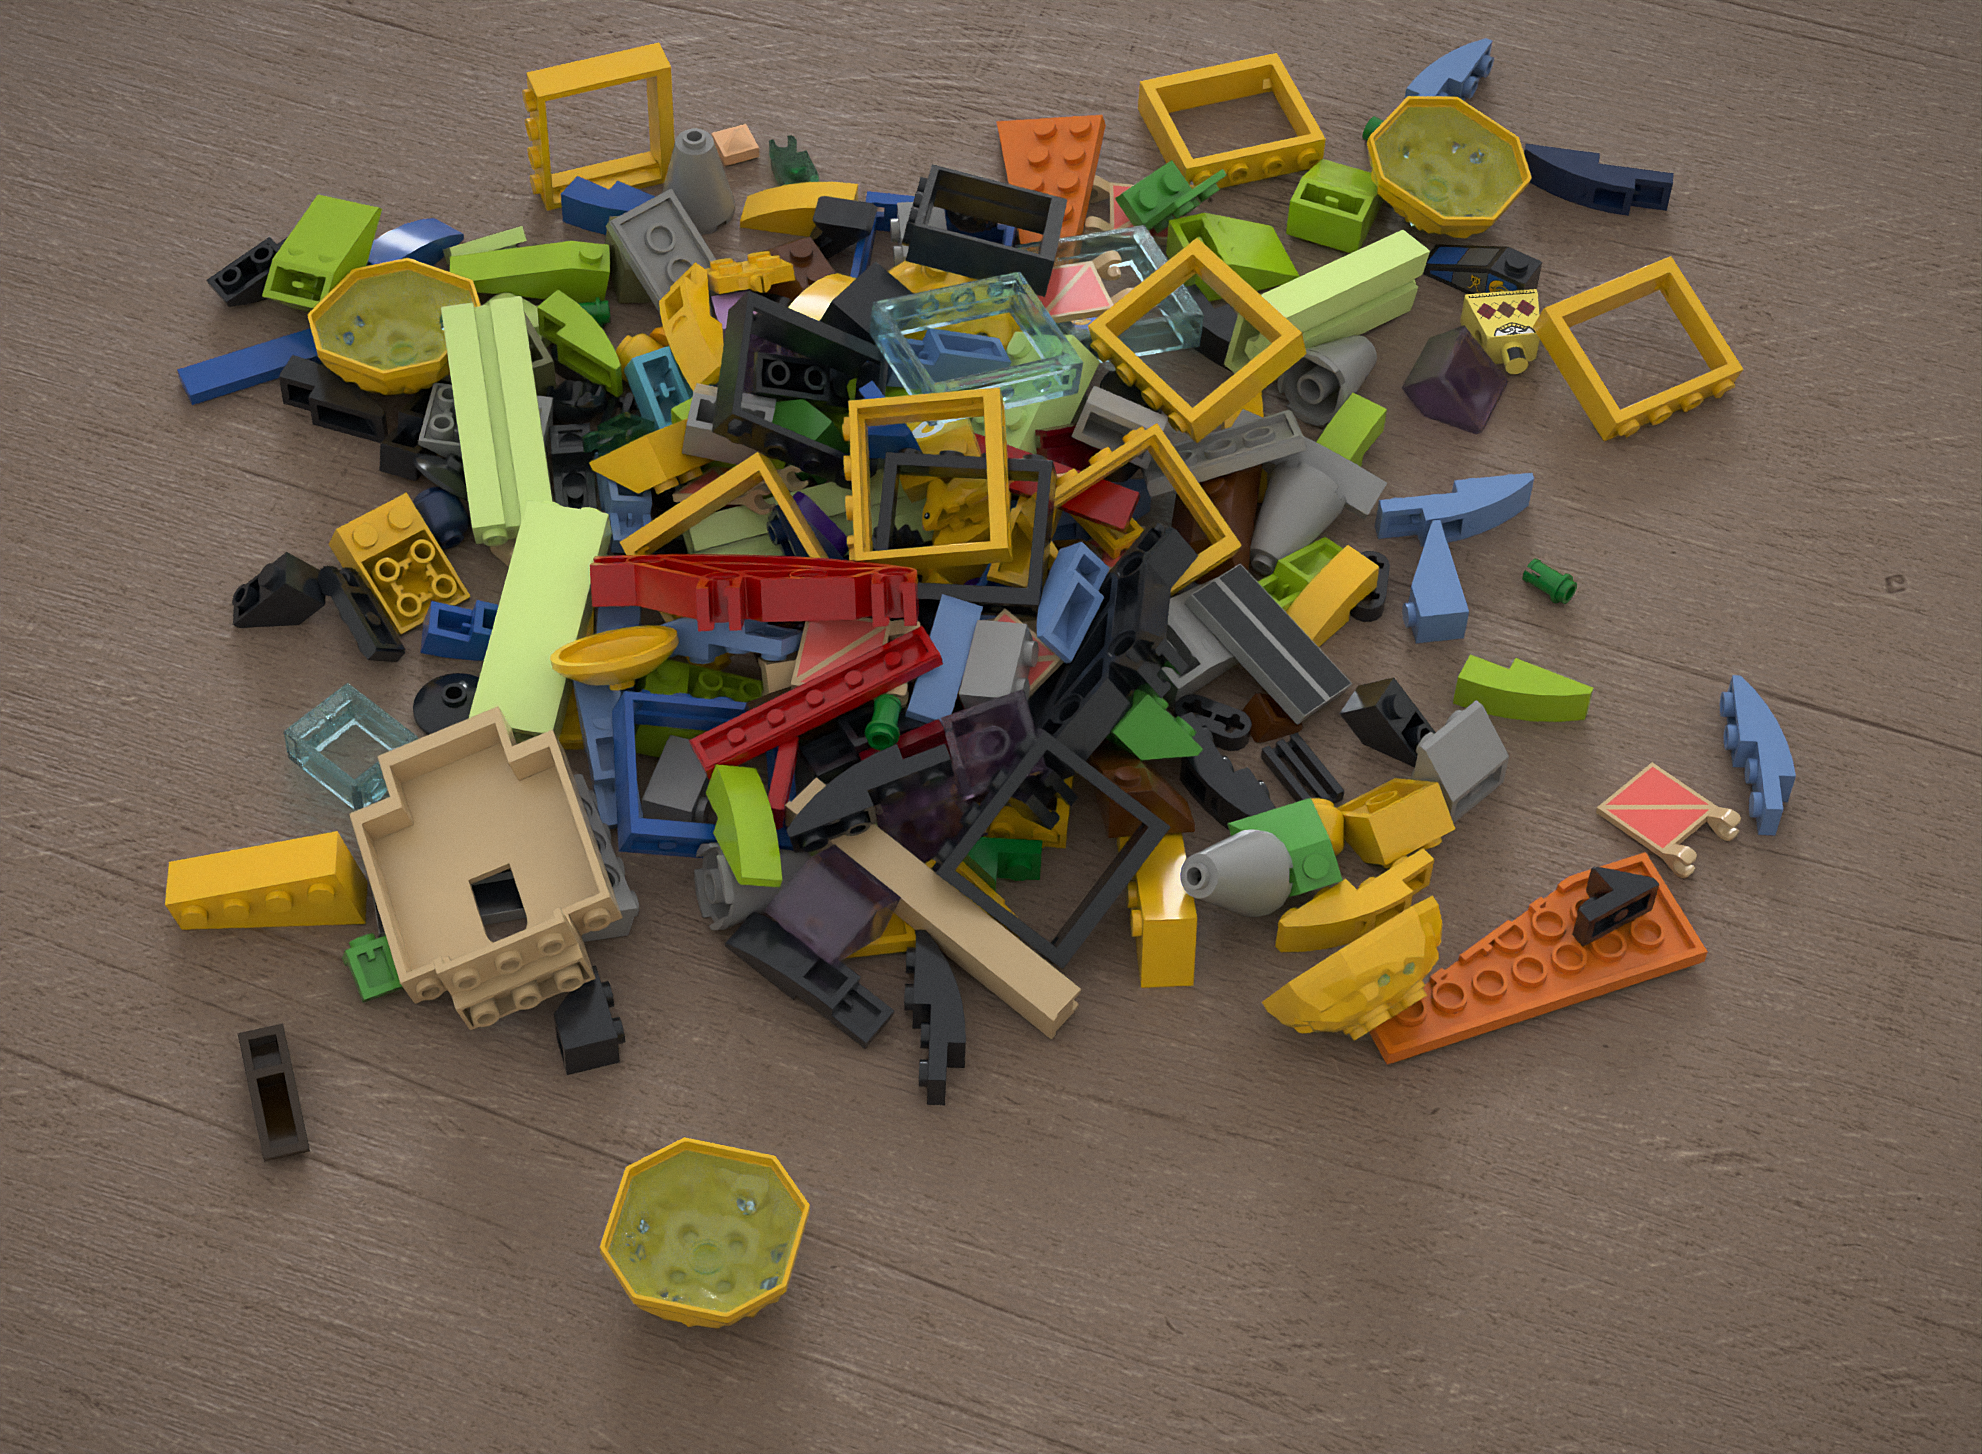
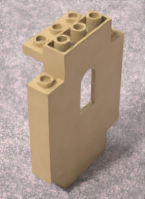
(461, 813)

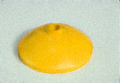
(615, 655)

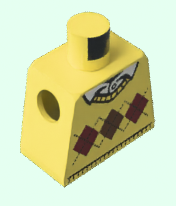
(1504, 326)

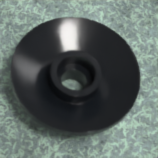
(443, 472)
(444, 701)

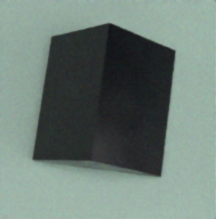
(853, 306)

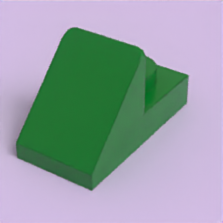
(1005, 859)

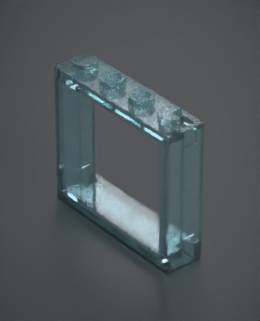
(1181, 318)
(1020, 384)

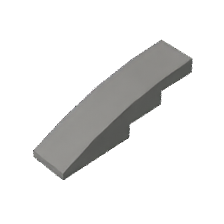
(1354, 482)

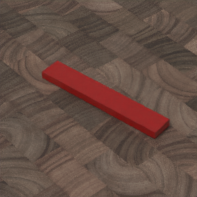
(1101, 503)
(817, 701)

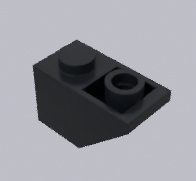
(279, 595)
(1386, 719)
(585, 1027)

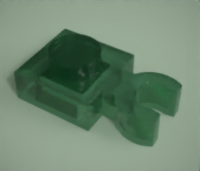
(790, 165)
(617, 433)

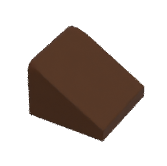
(1269, 719)

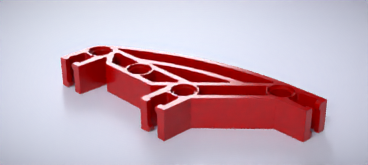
(756, 588)

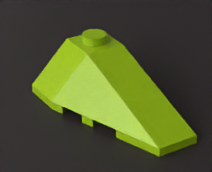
(538, 271)

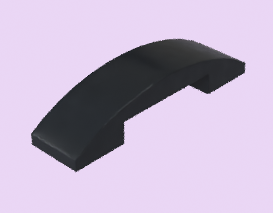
(571, 467)

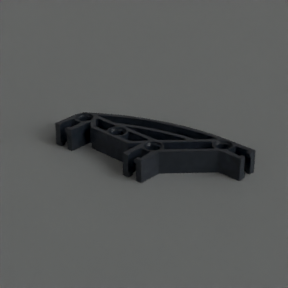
(1114, 659)

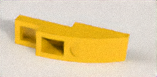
(690, 329)
(1345, 913)

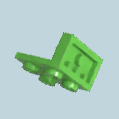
(1164, 194)

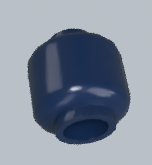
(443, 516)

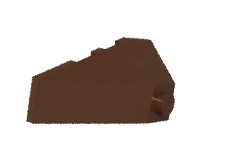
(1141, 783)

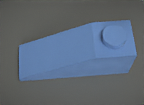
(1436, 597)

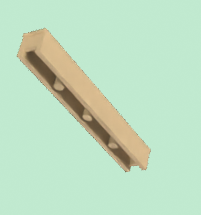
(959, 926)

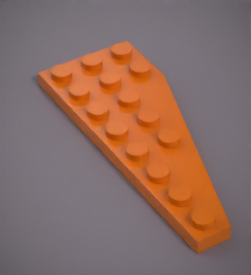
(1541, 967)

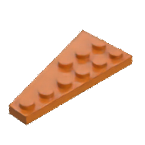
(1054, 159)

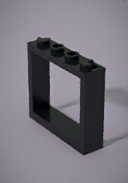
(991, 202)
(809, 339)
(950, 463)
(1106, 889)

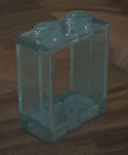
(330, 721)

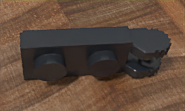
(361, 614)

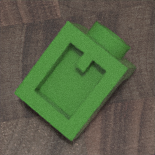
(372, 966)

